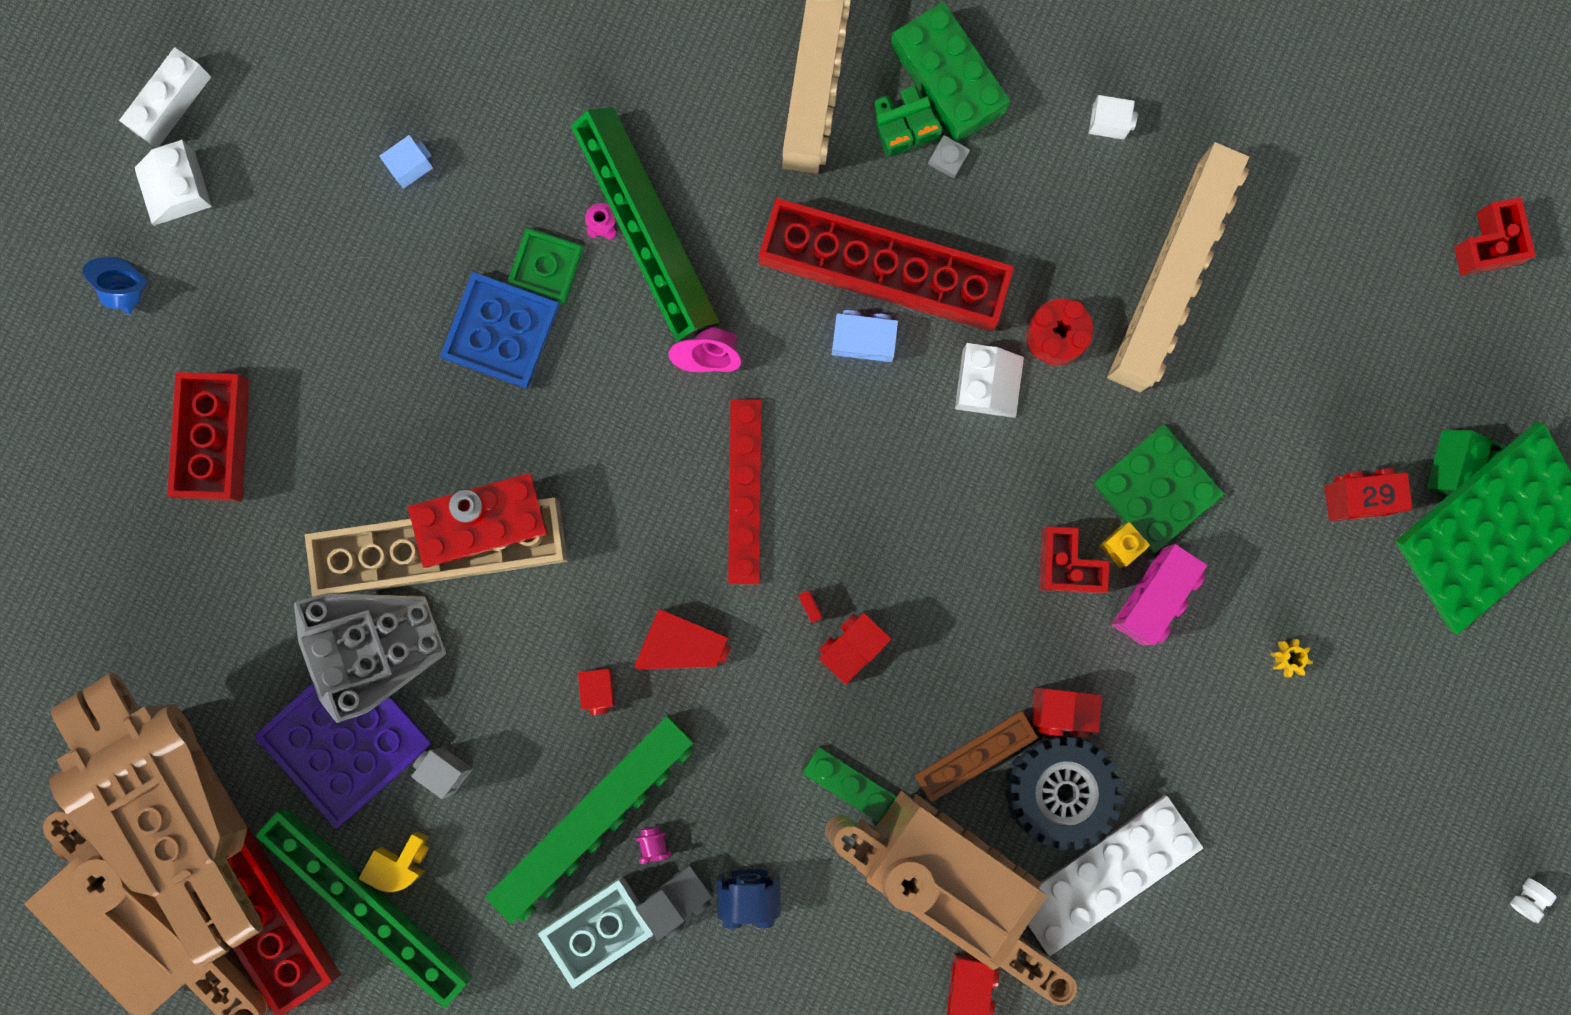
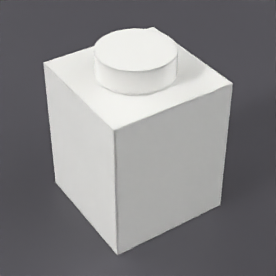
(1112, 117)

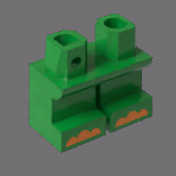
(907, 124)

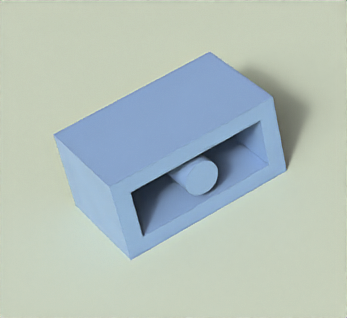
(864, 336)

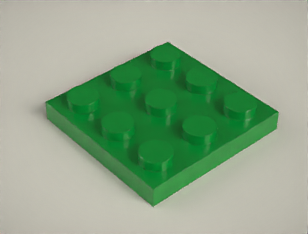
(1158, 488)

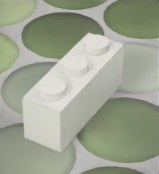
(165, 98)

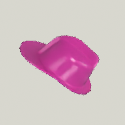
(708, 352)

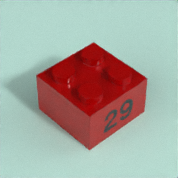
(1368, 495)

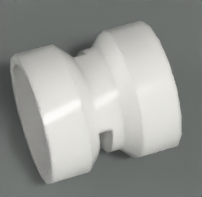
(1533, 900)

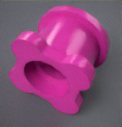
(604, 228)
(652, 845)

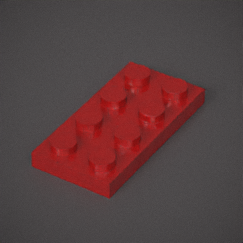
(507, 517)

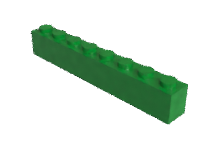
(644, 223)
(589, 820)
(364, 907)

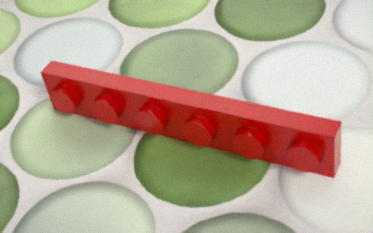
(744, 492)

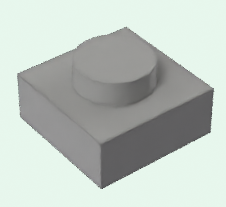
(949, 156)

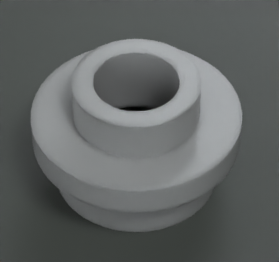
(475, 506)

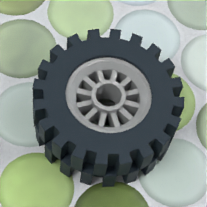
(1034, 769)

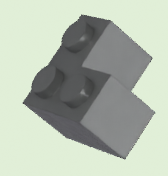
(673, 900)

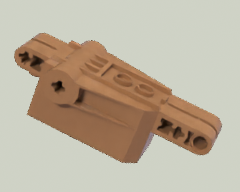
(155, 813)
(954, 887)
(127, 936)

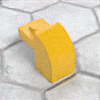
(393, 873)

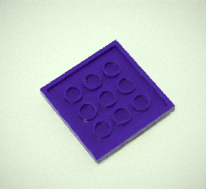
(344, 761)

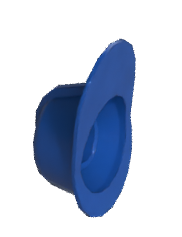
(115, 282)

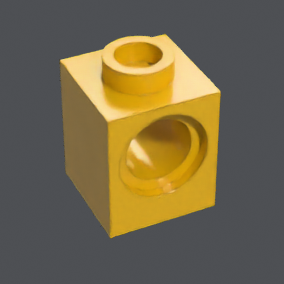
(1124, 545)

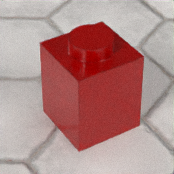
(596, 691)

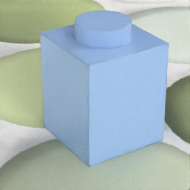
(407, 161)

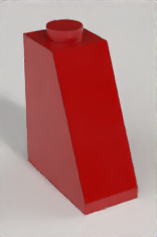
(681, 644)

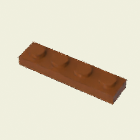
(975, 756)

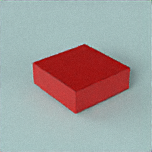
(810, 606)

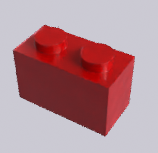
(971, 987)

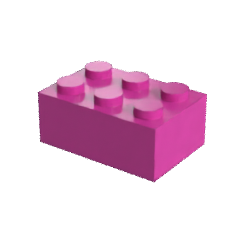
(1160, 595)

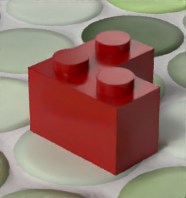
(1503, 241)
(1063, 570)
(854, 647)
(1066, 710)

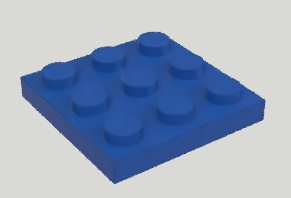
(499, 330)

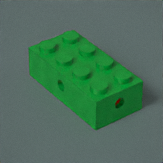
(949, 72)

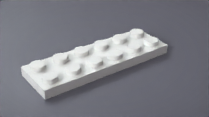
(1112, 873)

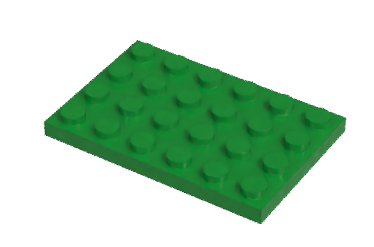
(1492, 528)

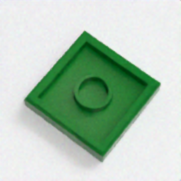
(545, 265)

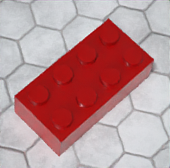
(208, 437)

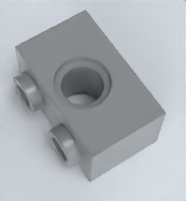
(440, 772)

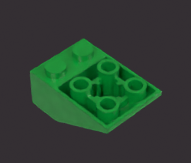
(1458, 458)

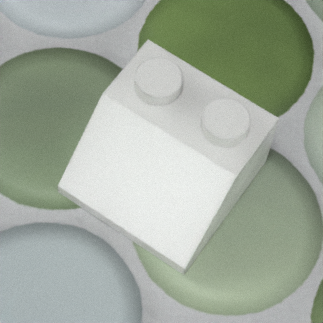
(172, 182)
(989, 380)

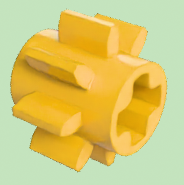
(1283, 655)

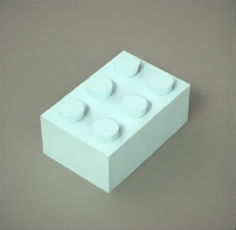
(595, 932)

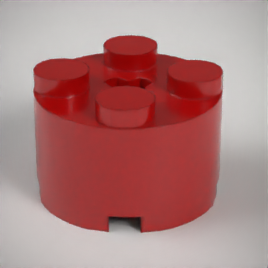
(1068, 317)

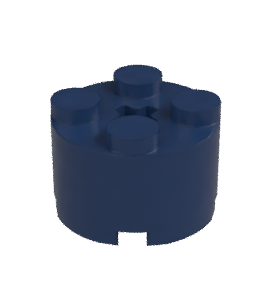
(748, 898)

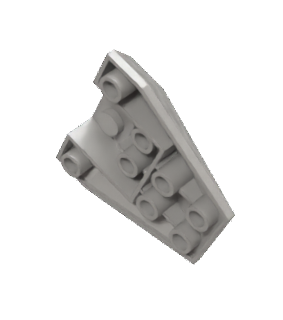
(364, 647)

